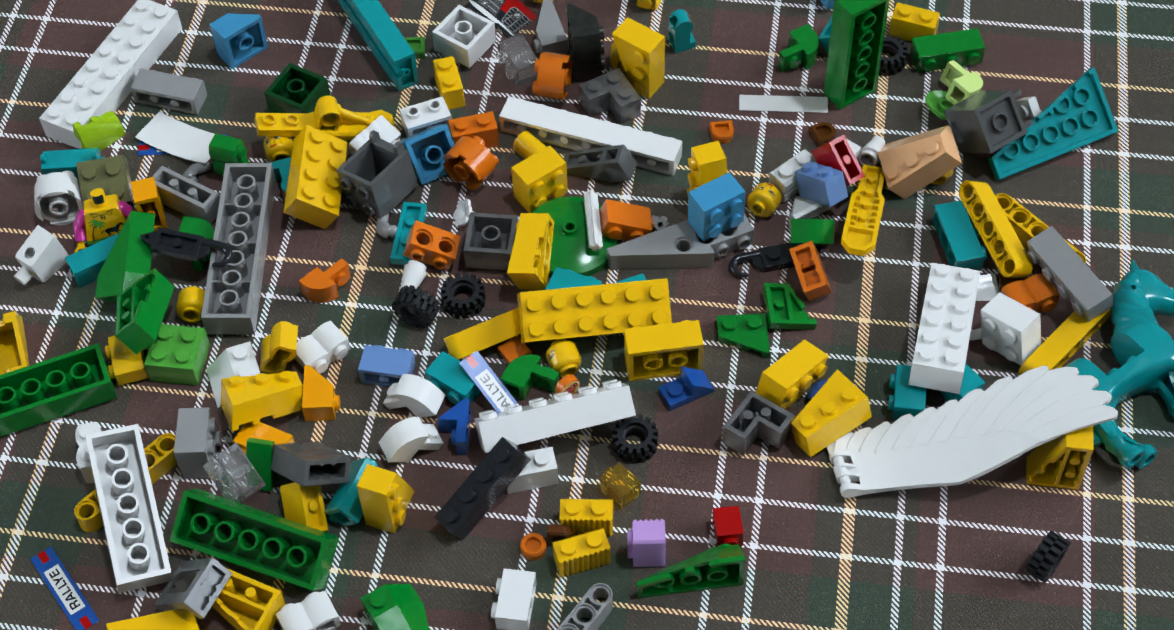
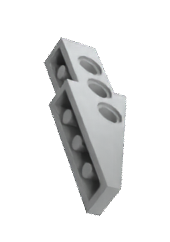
(678, 248)

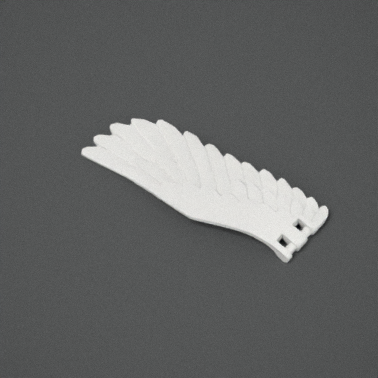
(969, 435)

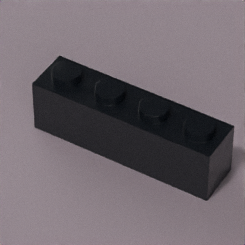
(482, 488)

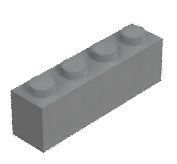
(1070, 274)

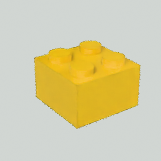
(539, 179)

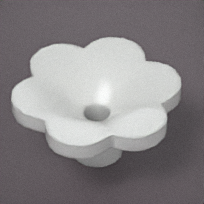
(462, 212)

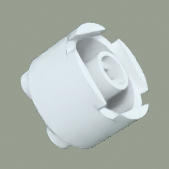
(57, 197)

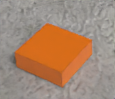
(513, 349)

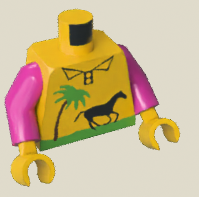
(100, 218)

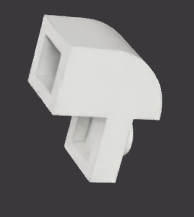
(416, 394)
(408, 437)

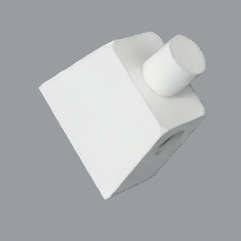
(39, 256)

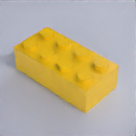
(313, 182)

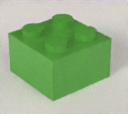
(178, 355)

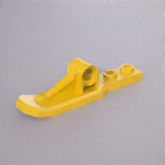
(326, 117)
(864, 213)

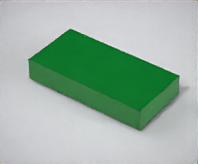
(260, 455)

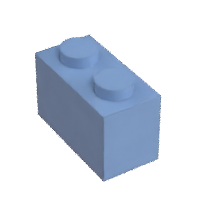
(821, 184)
(385, 365)

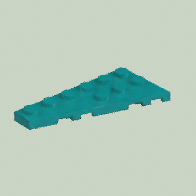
(1067, 123)

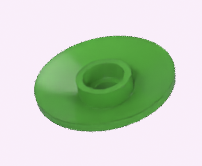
(938, 103)

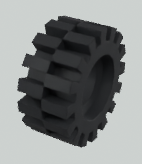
(899, 53)
(460, 284)
(415, 306)
(635, 451)
(1047, 556)

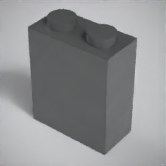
(311, 463)

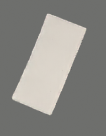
(177, 138)

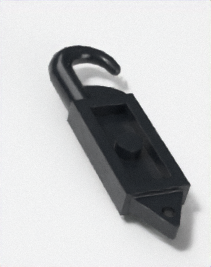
(186, 245)
(766, 258)

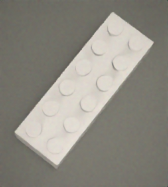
(945, 328)
(555, 416)
(128, 508)

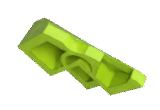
(99, 131)

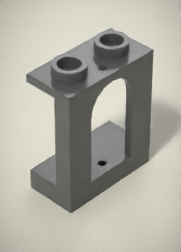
(195, 586)

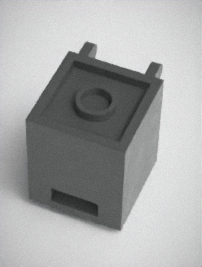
(986, 121)
(377, 176)

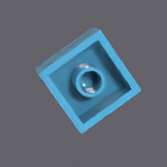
(716, 206)

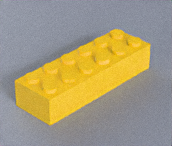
(592, 309)

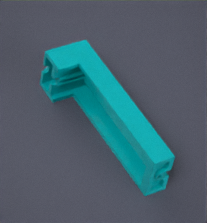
(383, 40)

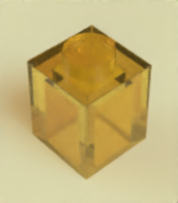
(620, 485)

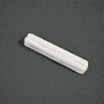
(593, 220)

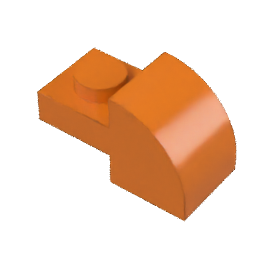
(322, 286)

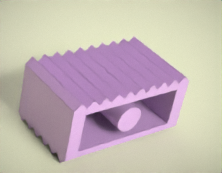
(647, 543)

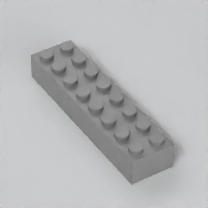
(244, 225)

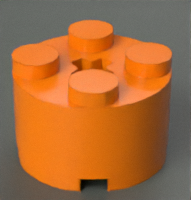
(553, 75)
(470, 161)

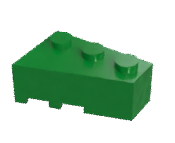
(142, 310)

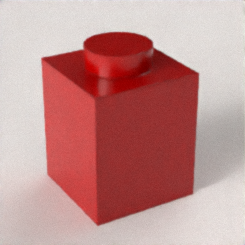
(727, 525)

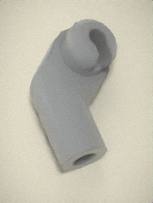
(196, 169)
(659, 223)
(384, 229)

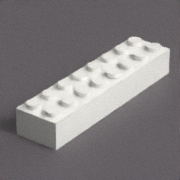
(111, 69)

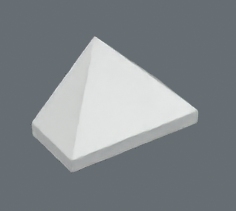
(806, 209)

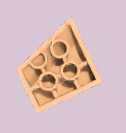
(918, 160)

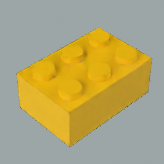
(663, 349)

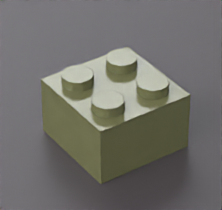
(107, 173)

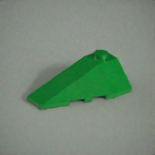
(127, 259)
(708, 570)
(395, 608)

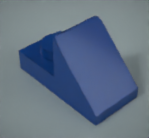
(689, 387)
(458, 424)

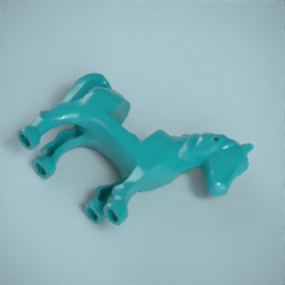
(1145, 358)

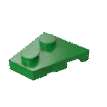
(785, 309)
(744, 332)

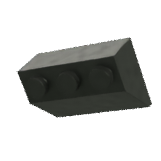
(585, 44)

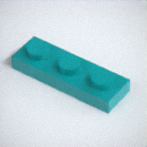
(409, 213)

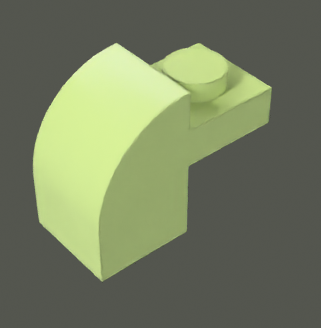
(960, 82)

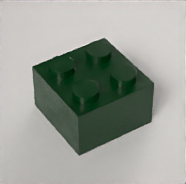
(296, 91)

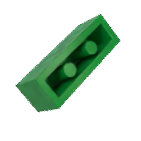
(937, 50)

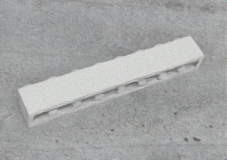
(584, 133)

